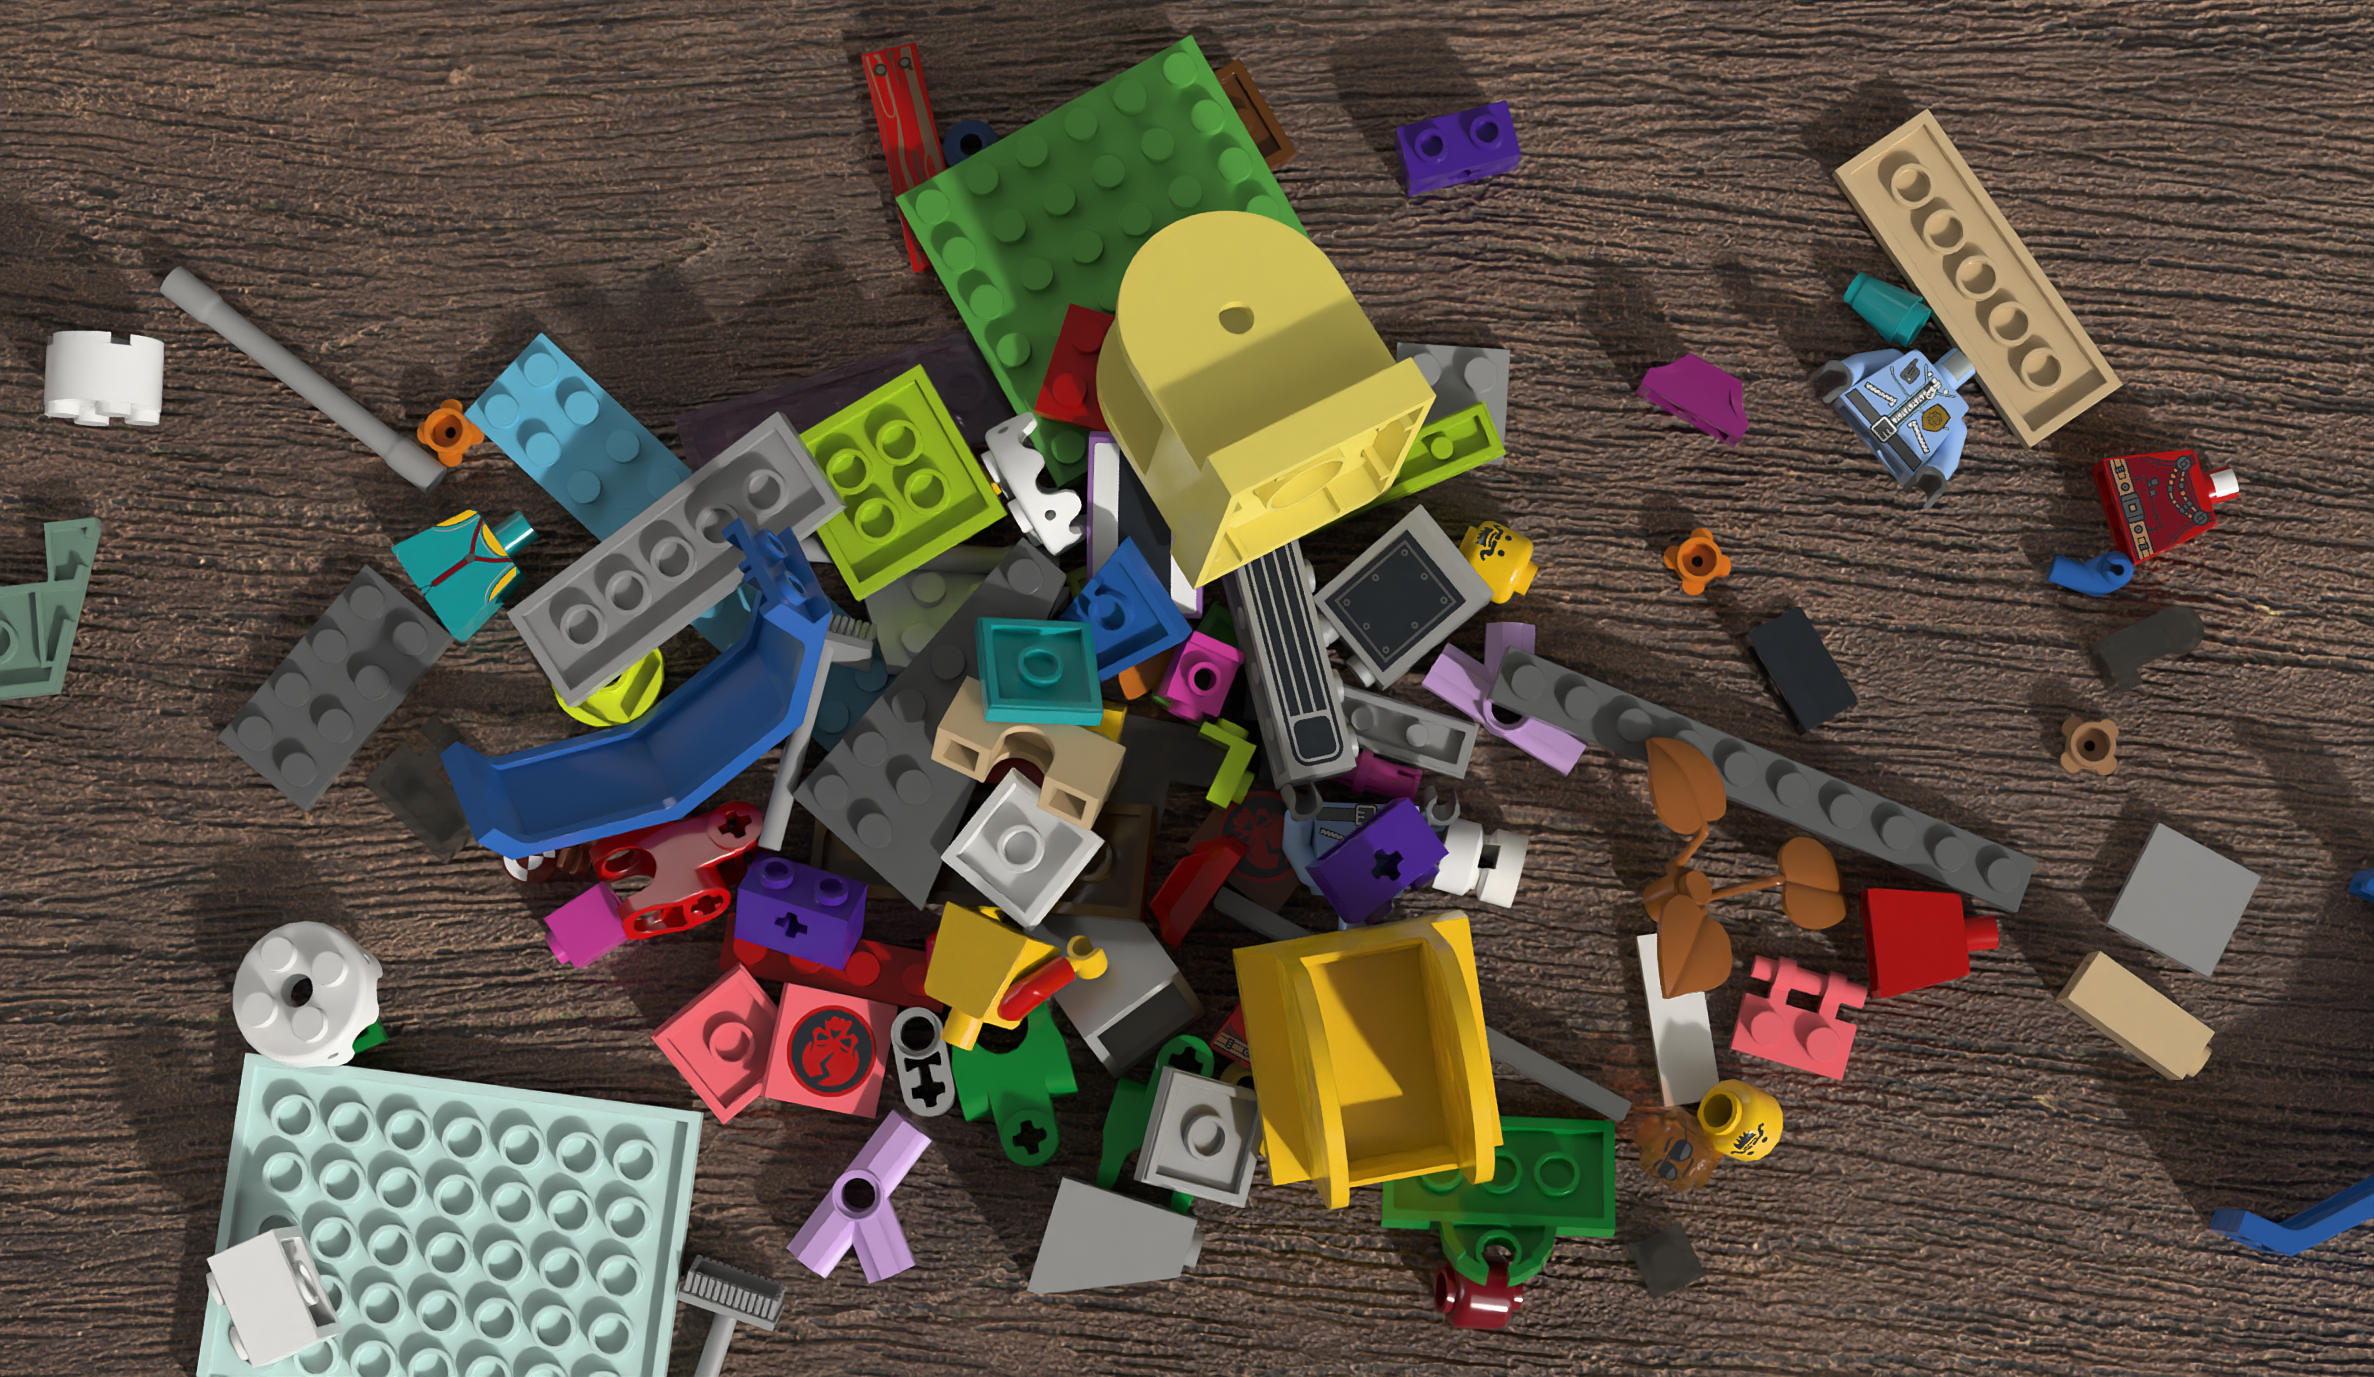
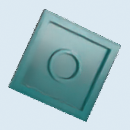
(1038, 671)

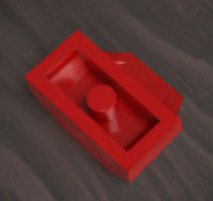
(1195, 885)

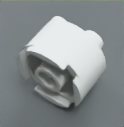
(103, 377)

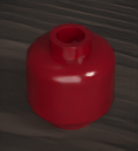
(1475, 1305)

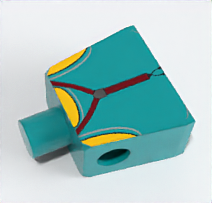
(467, 567)

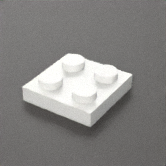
(1020, 851)

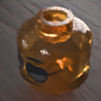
(1677, 1149)

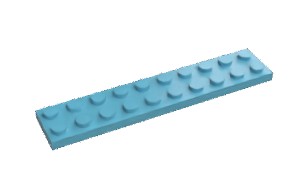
(612, 470)

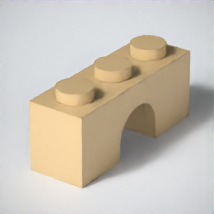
(1075, 762)

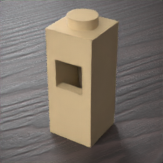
(2137, 1017)

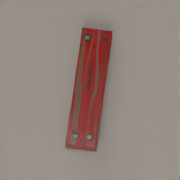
(905, 128)

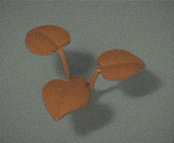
(1693, 948)

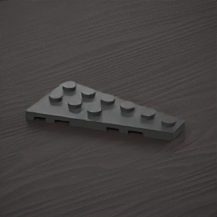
(880, 779)

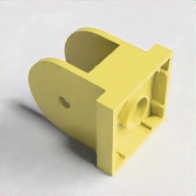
(1251, 389)

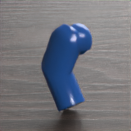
(2094, 576)

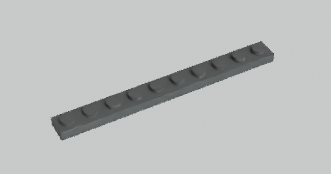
(1767, 781)

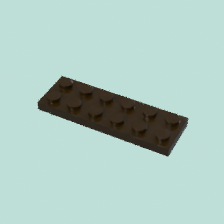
(1107, 888)

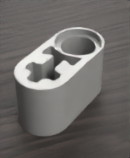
(913, 1079)

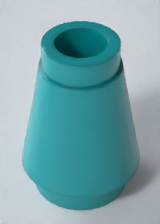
(1887, 308)

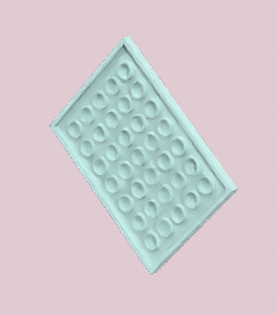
(462, 1223)

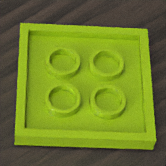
(904, 483)

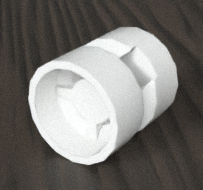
(1459, 868)

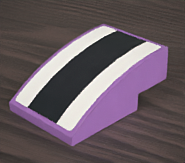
(1123, 508)

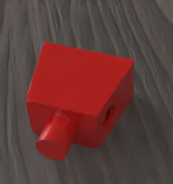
(1919, 939)

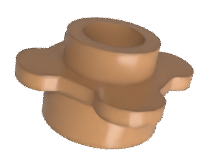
(2103, 736)

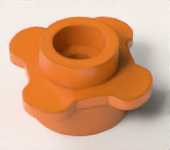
(435, 427)
(1702, 546)

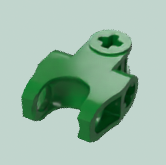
(1018, 1086)
(1132, 1109)

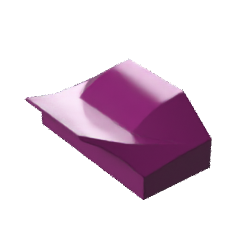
(1698, 396)

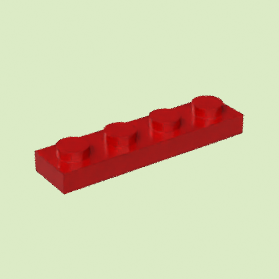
(872, 971)

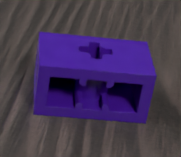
(1457, 148)
(1345, 867)
(800, 910)

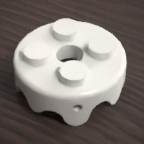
(1041, 512)
(341, 1000)

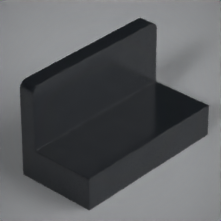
(1799, 670)

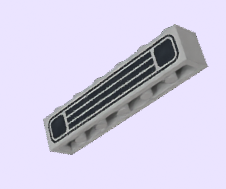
(1290, 668)

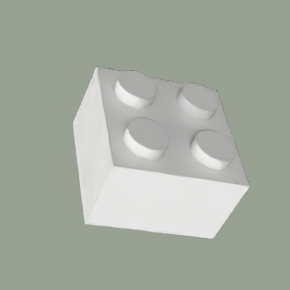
(272, 1296)

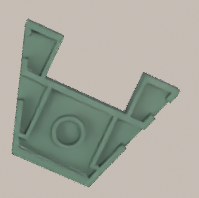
(43, 617)

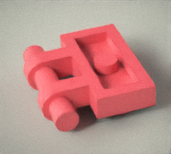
(1792, 1034)

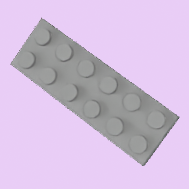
(671, 560)

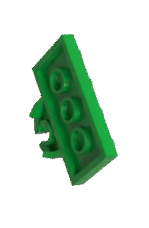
(1545, 1183)

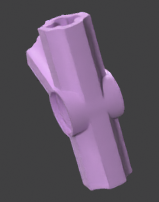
(1467, 684)
(871, 1229)

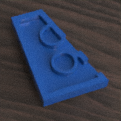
(1127, 612)

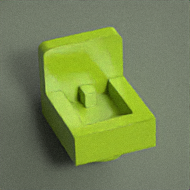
(1232, 777)

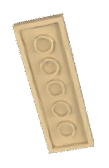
(1976, 279)

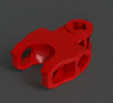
(689, 867)

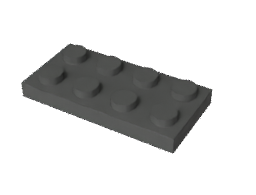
(336, 688)

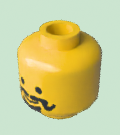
(1500, 559)
(1741, 1119)

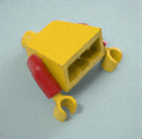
(997, 970)

